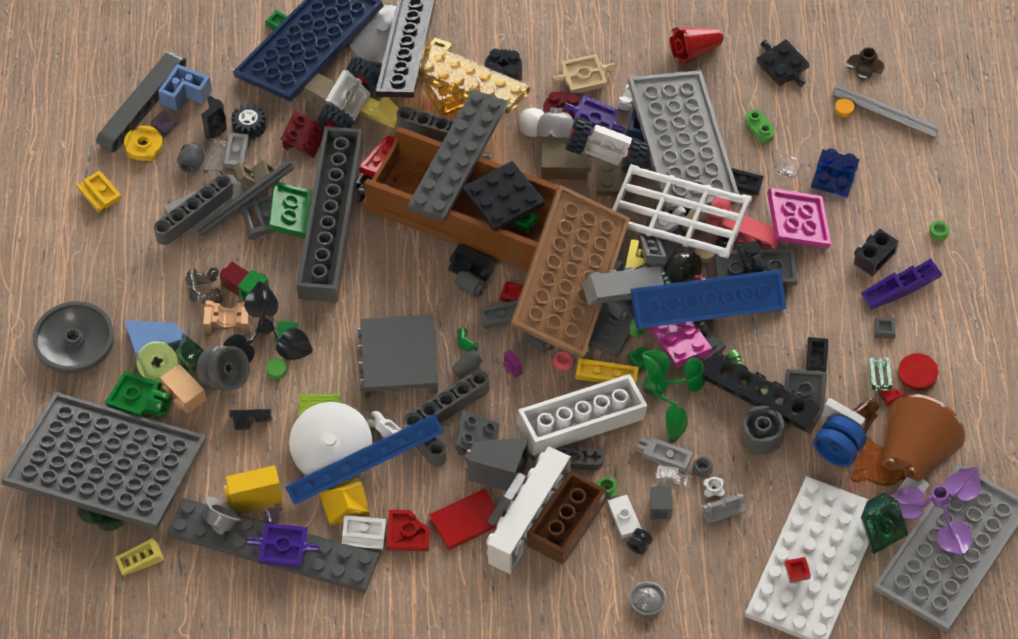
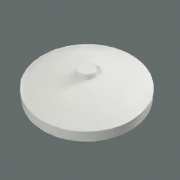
(326, 435)

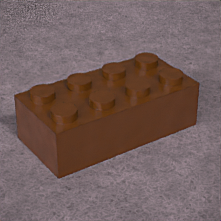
(566, 517)

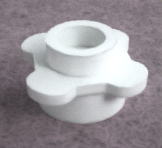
(714, 482)

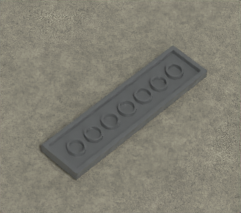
(457, 155)

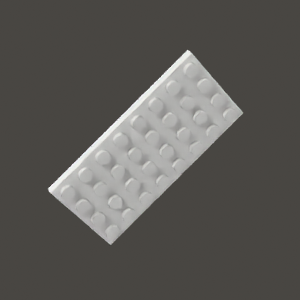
(831, 536)

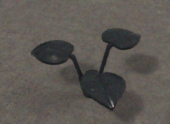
(263, 304)

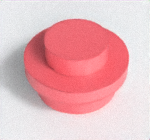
(563, 361)

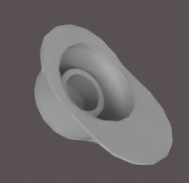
(220, 515)

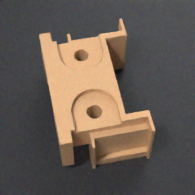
(220, 317)

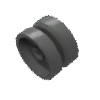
(223, 368)

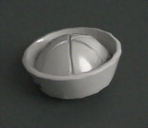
(647, 598)

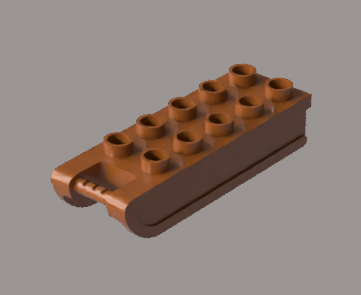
(464, 222)

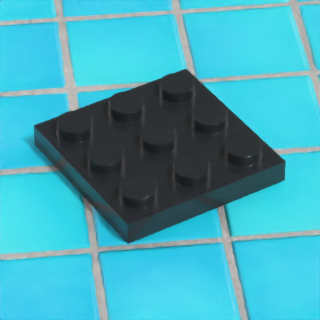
(503, 196)

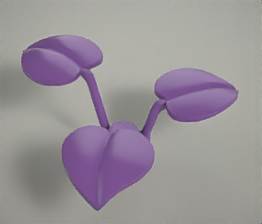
(964, 485)

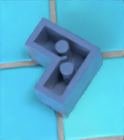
(184, 84)

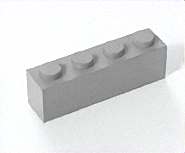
(616, 285)

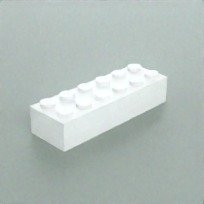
(581, 414)
(510, 537)

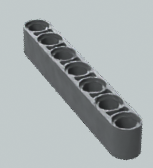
(138, 103)

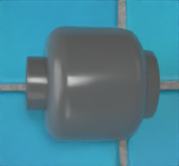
(190, 157)

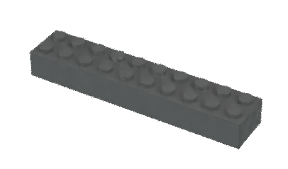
(330, 214)

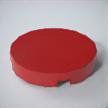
(918, 371)

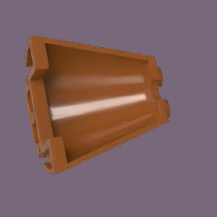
(920, 435)

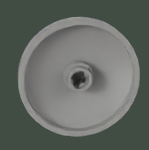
(373, 37)

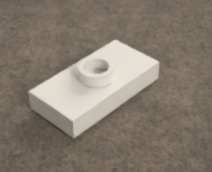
(623, 515)

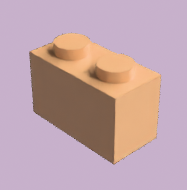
(183, 389)

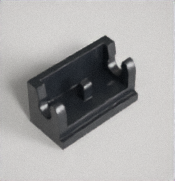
(471, 261)

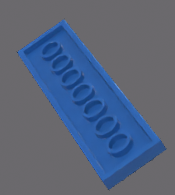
(708, 299)

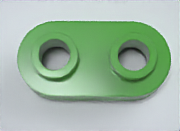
(757, 123)

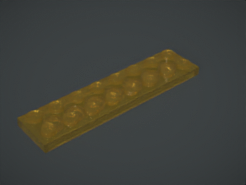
(464, 75)

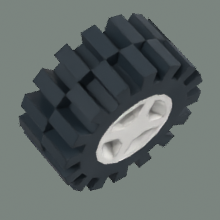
(255, 118)

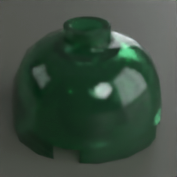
(188, 353)

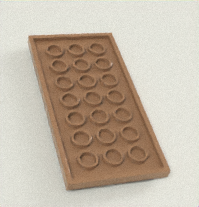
(574, 242)

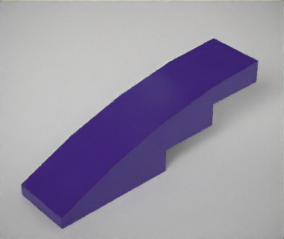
(902, 284)

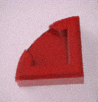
(890, 396)

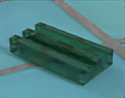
(879, 362)

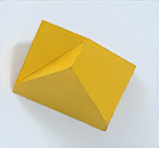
(344, 499)

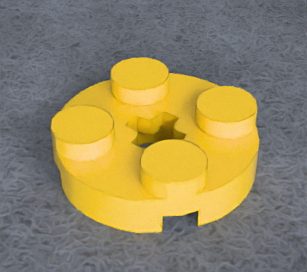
(143, 152)

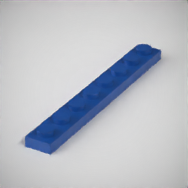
(364, 459)

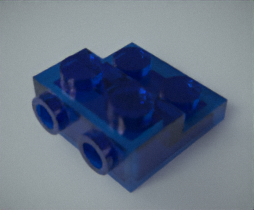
(835, 172)

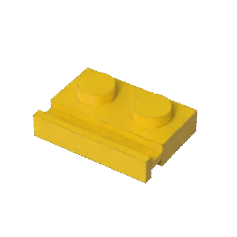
(99, 191)

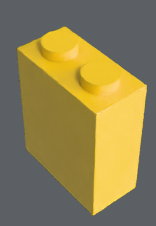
(253, 489)

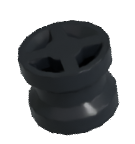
(639, 541)

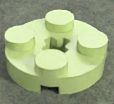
(146, 356)

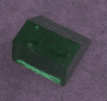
(883, 522)

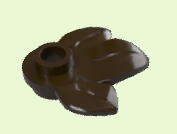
(864, 65)

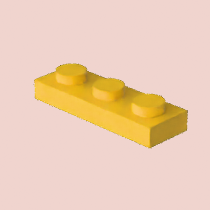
(603, 371)

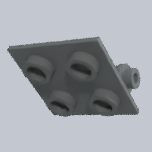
(474, 429)

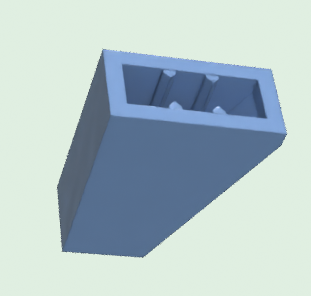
(145, 332)

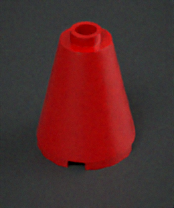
(693, 42)

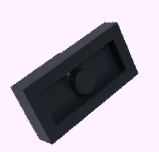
(752, 257)
(241, 417)

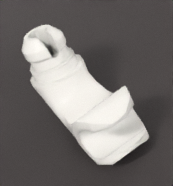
(626, 101)

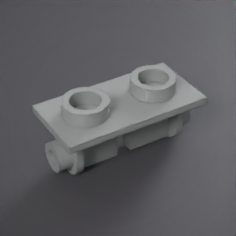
(723, 508)

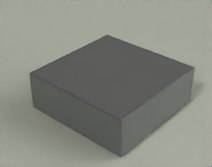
(884, 328)

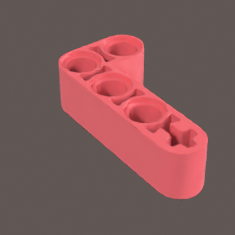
(750, 229)

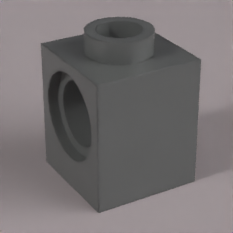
(660, 502)

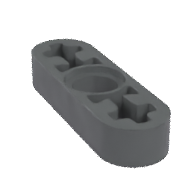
(581, 452)

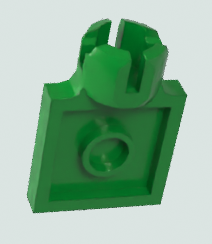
(138, 396)

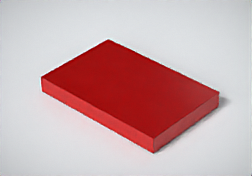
(464, 519)

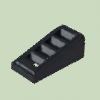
(821, 343)

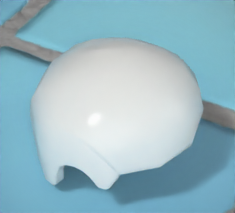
(528, 121)

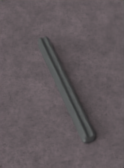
(245, 198)

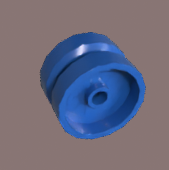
(839, 441)

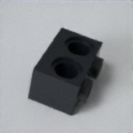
(878, 254)

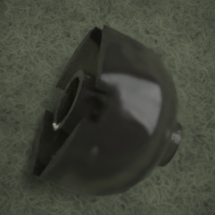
(683, 266)

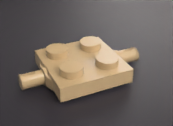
(584, 74)

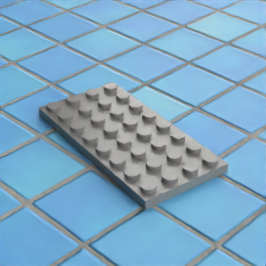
(682, 133)
(939, 582)

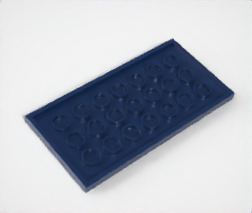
(305, 44)

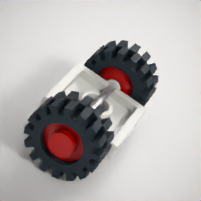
(349, 94)
(605, 144)

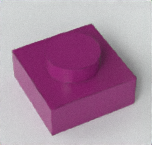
(512, 363)

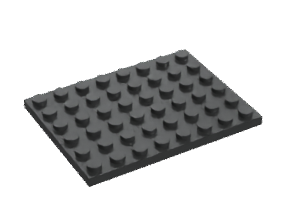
(104, 460)

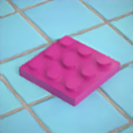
(799, 218)

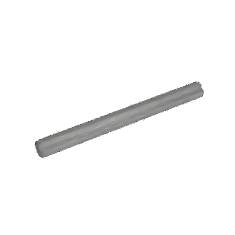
(886, 110)

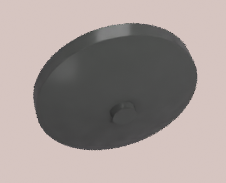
(73, 337)

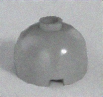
(554, 123)

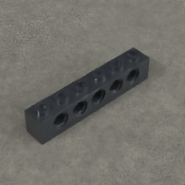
(719, 364)

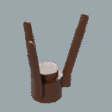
(867, 409)

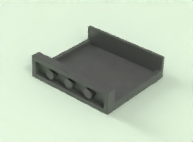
(397, 353)

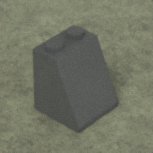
(497, 461)

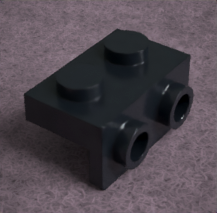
(214, 118)

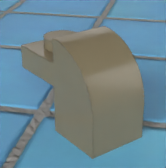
(250, 176)

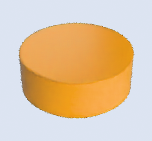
(844, 107)

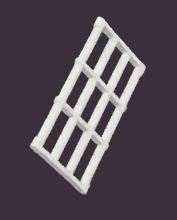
(692, 224)

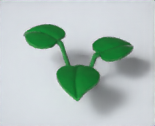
(656, 366)

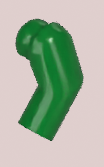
(465, 343)

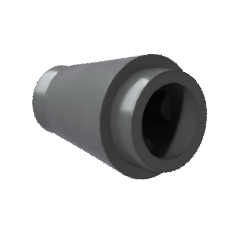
(467, 363)

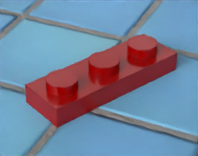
(375, 159)

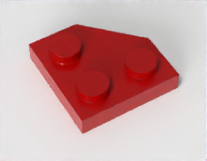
(406, 532)

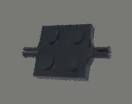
(783, 62)

